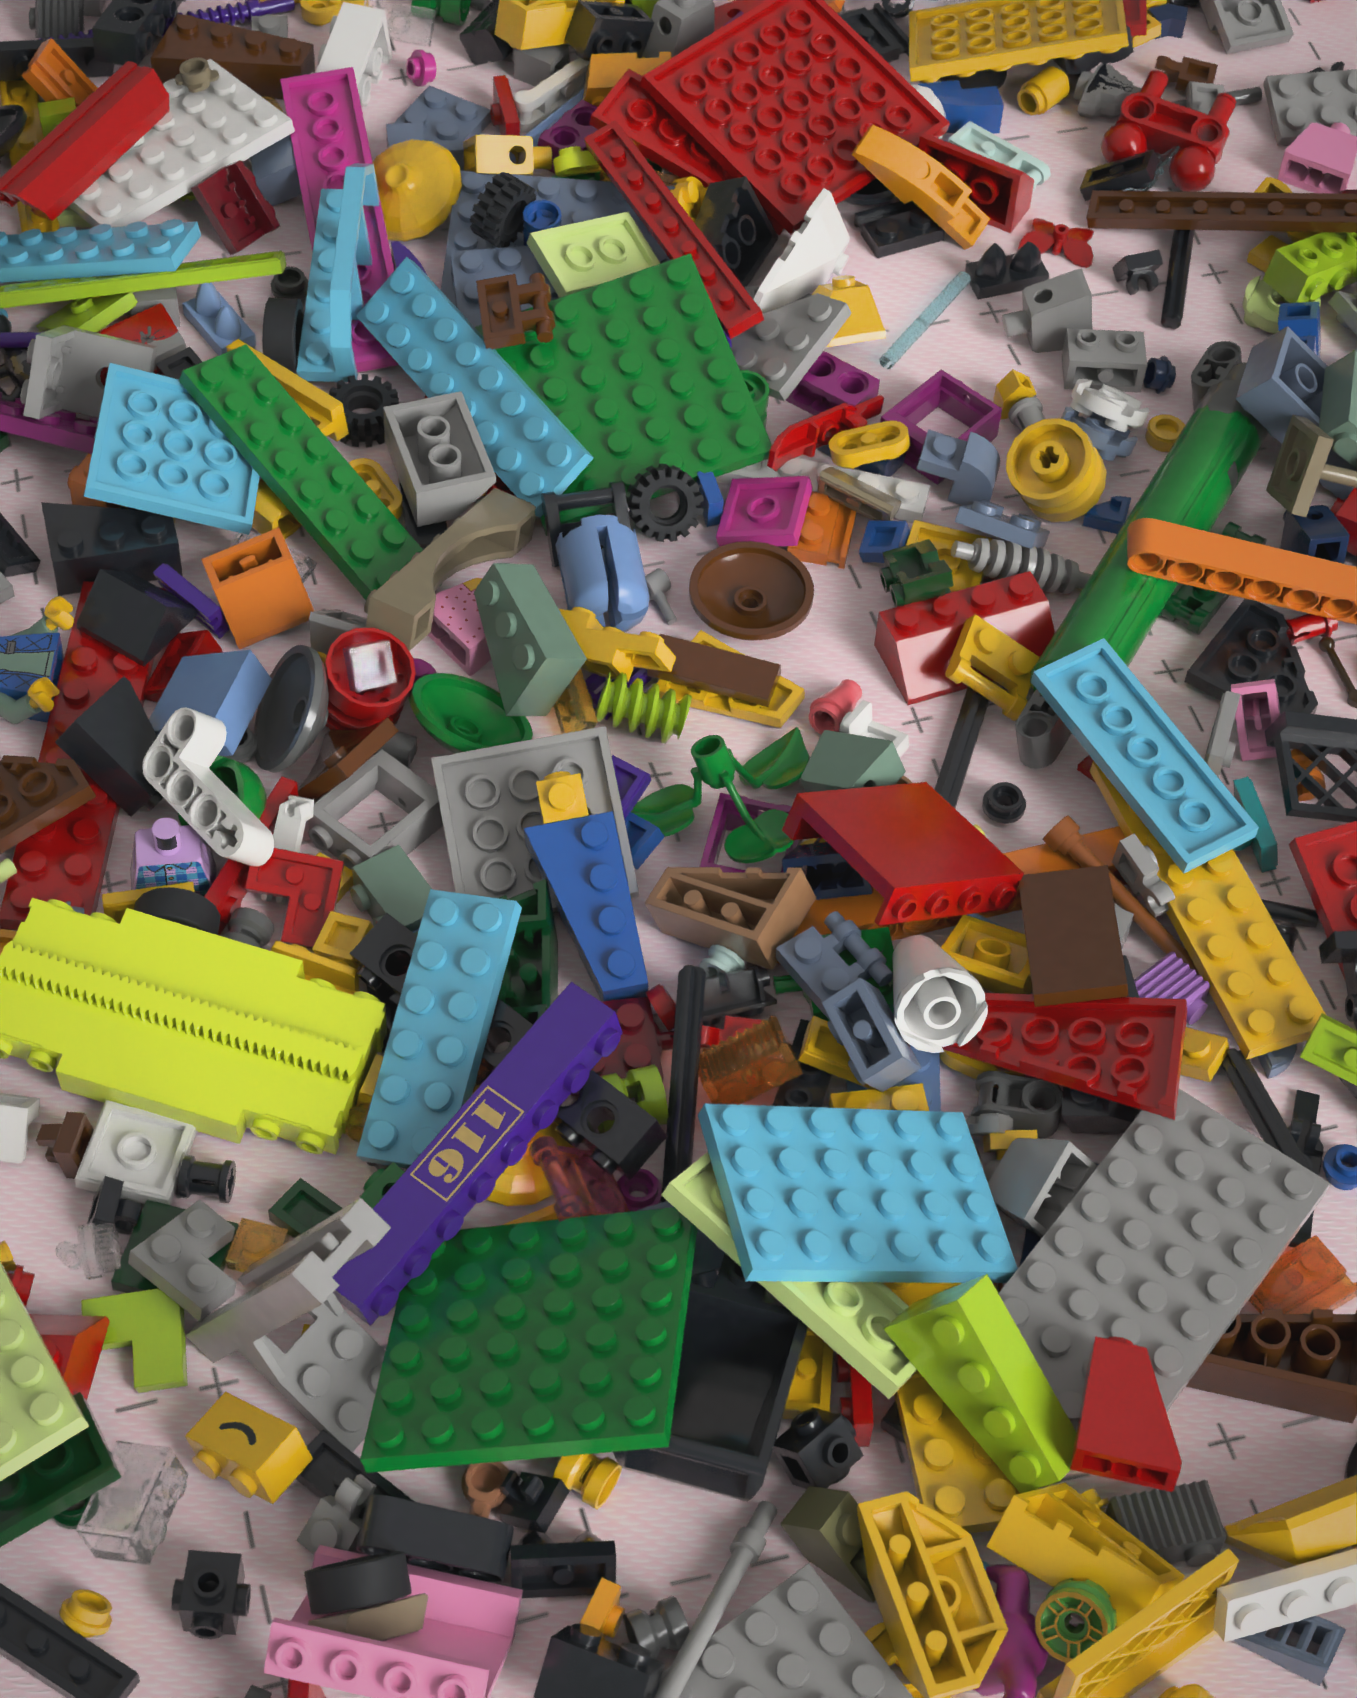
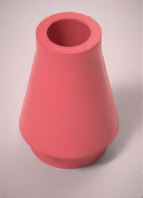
(831, 707)

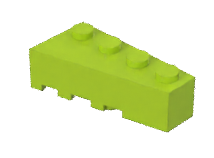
(989, 1380)

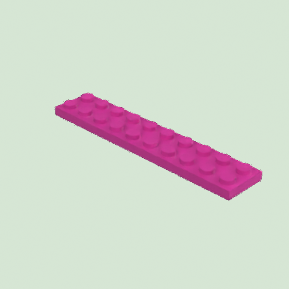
(326, 141)

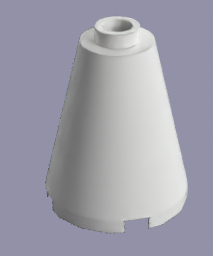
(934, 996)

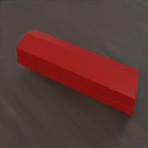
(86, 142)

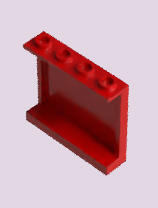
(909, 850)

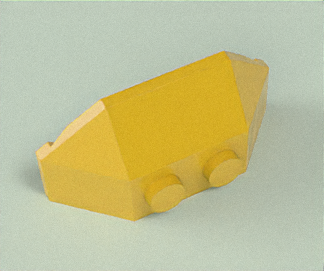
(1301, 1528)
(930, 1594)

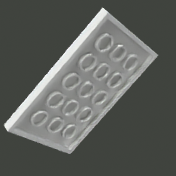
(183, 149)

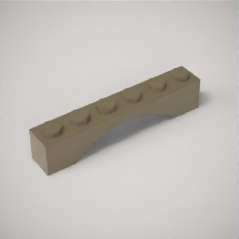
(488, 531)

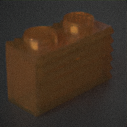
(748, 1064)

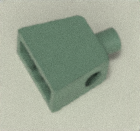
(851, 762)

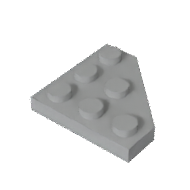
(789, 341)

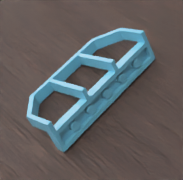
(334, 282)

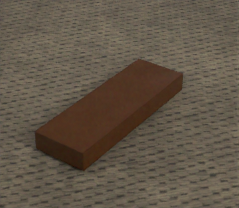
(720, 671)

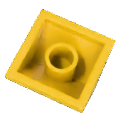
(991, 955)

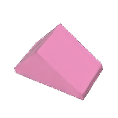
(1255, 713)

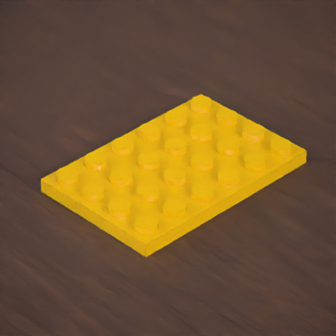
(1008, 33)

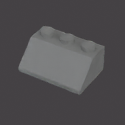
(437, 456)

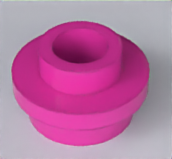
(421, 67)

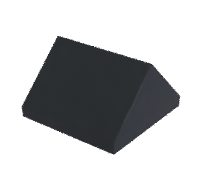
(132, 615)

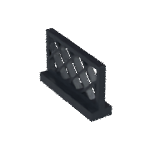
(1315, 738)

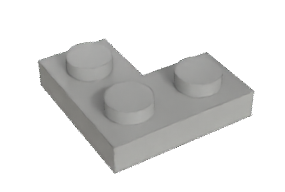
(179, 1263)

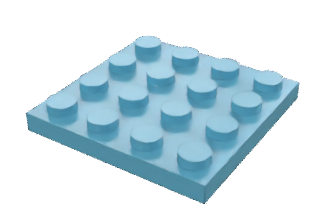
(167, 455)

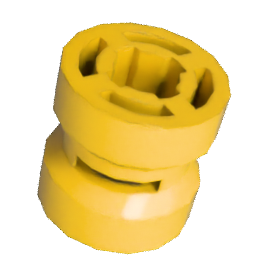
(589, 1476)

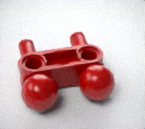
(1160, 125)

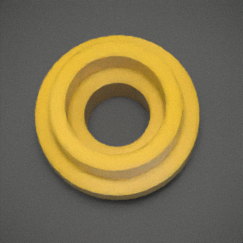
(86, 1613)

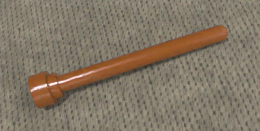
(1067, 840)

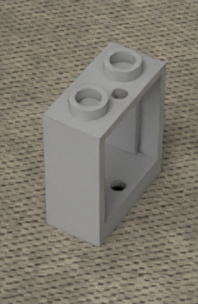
(397, 784)

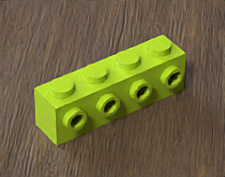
(1313, 266)

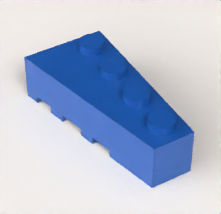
(593, 898)

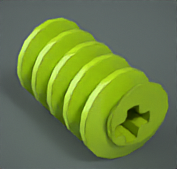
(643, 707)

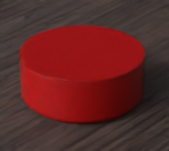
(663, 1005)

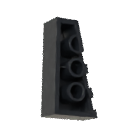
(736, 226)

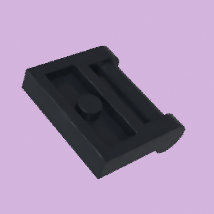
(554, 503)

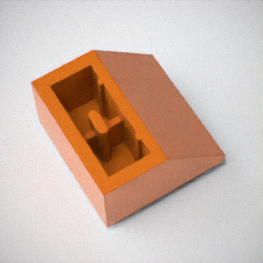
(258, 588)

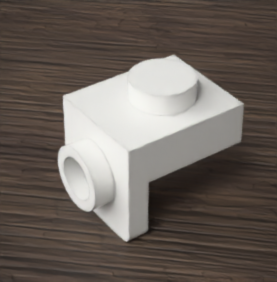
(861, 723)

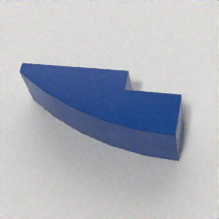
(979, 105)

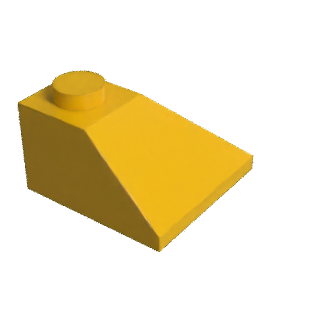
(865, 321)

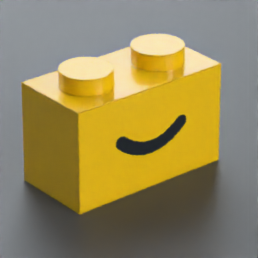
(248, 1448)

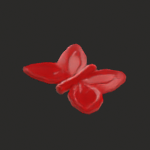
(1072, 241)

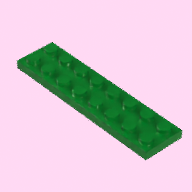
(301, 467)

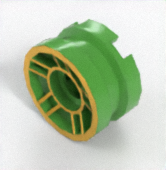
(1053, 1618)

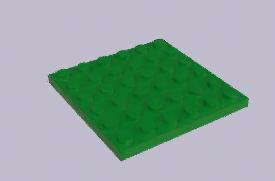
(643, 381)
(536, 1343)

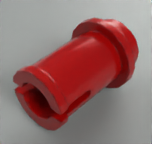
(1309, 626)

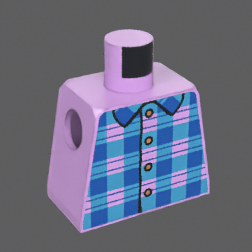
(171, 856)

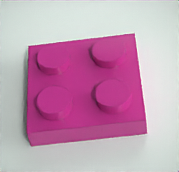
(765, 510)

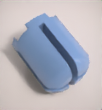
(607, 577)

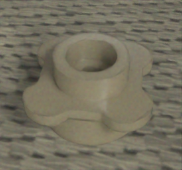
(196, 75)

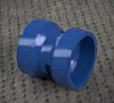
(540, 216)

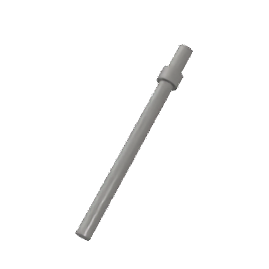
(744, 1551)

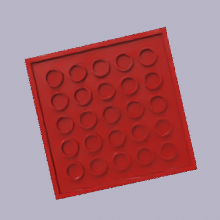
(788, 103)

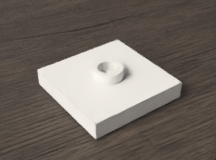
(136, 1149)

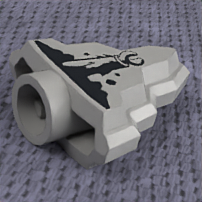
(1102, 92)

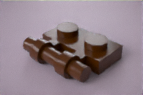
(501, 310)

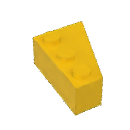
(1066, 1536)

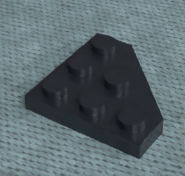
(1251, 649)

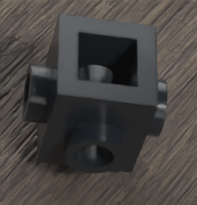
(817, 1448)
(211, 1594)

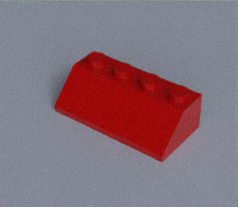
(922, 635)

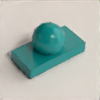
(1264, 844)

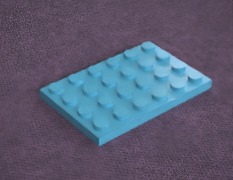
(855, 1195)

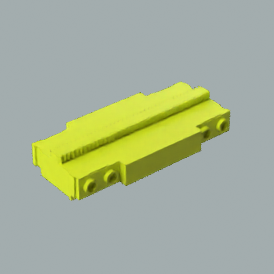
(186, 1025)

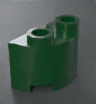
(915, 573)

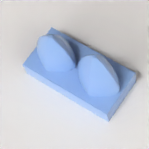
(216, 319)

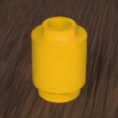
(1043, 91)

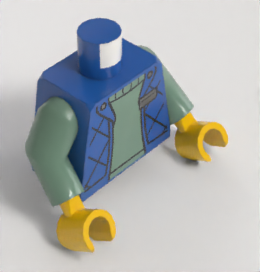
(33, 665)

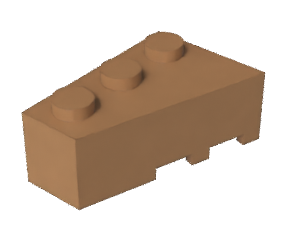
(735, 910)

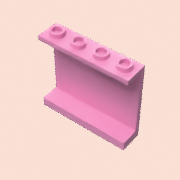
(453, 1656)

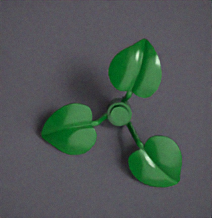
(772, 767)

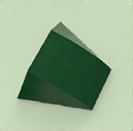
(532, 965)

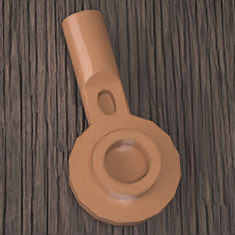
(482, 1487)

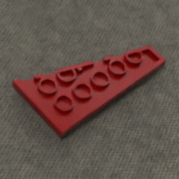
(1101, 1047)

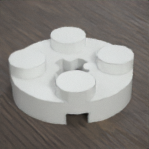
(1117, 406)

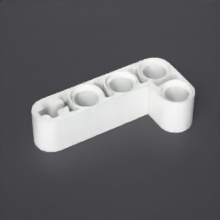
(181, 773)

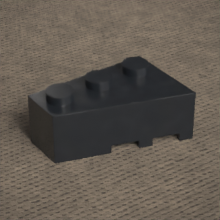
(108, 539)

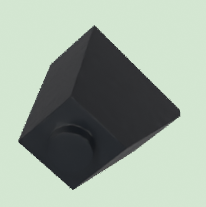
(111, 747)

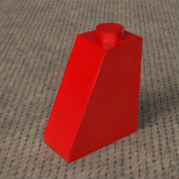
(1123, 1419)

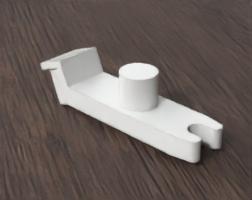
(290, 828)

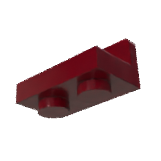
(235, 206)

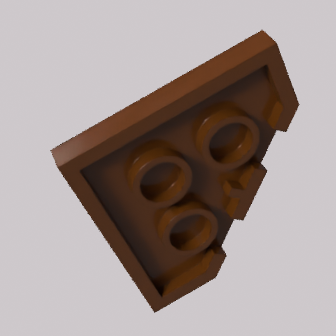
(37, 795)

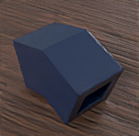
(1171, 19)

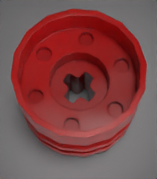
(365, 708)

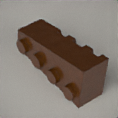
(247, 54)

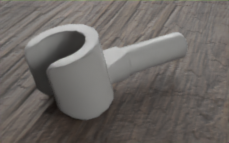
(658, 584)

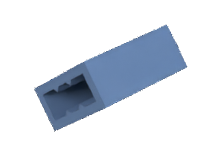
(219, 686)

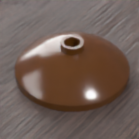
(751, 590)

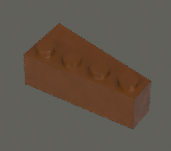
(1287, 1362)

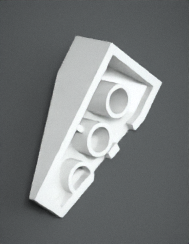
(809, 257)

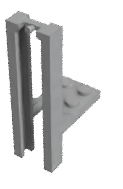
(335, 1362)

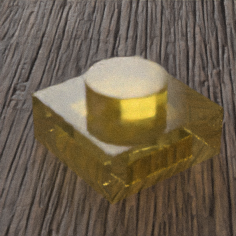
(253, 1243)

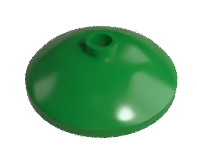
(464, 713)

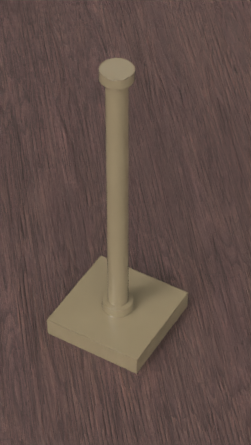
(1303, 465)

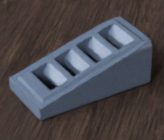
(1296, 1658)

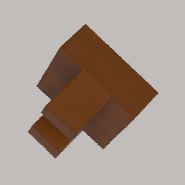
(66, 1141)

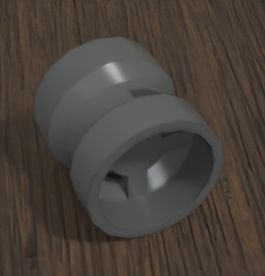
(249, 927)
(662, 1628)

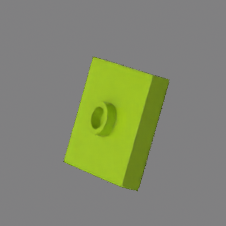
(90, 313)

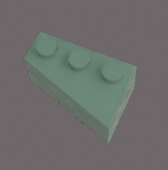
(526, 639)

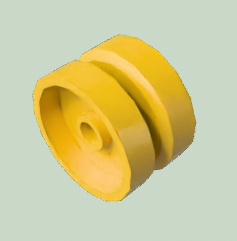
(1056, 470)

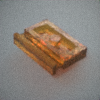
(1305, 1281)

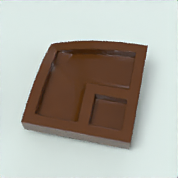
(342, 755)

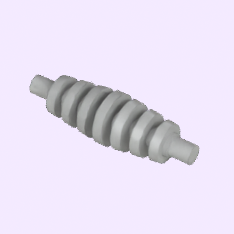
(1009, 559)

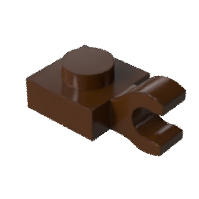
(1187, 71)

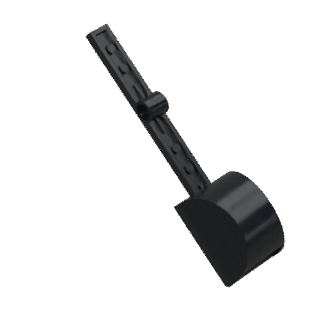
(733, 1365)

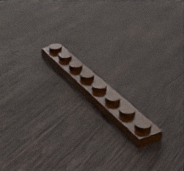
(1223, 211)

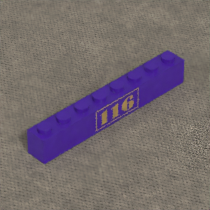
(478, 1147)

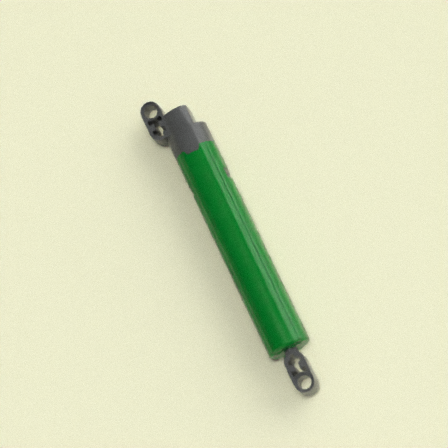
(1185, 491)

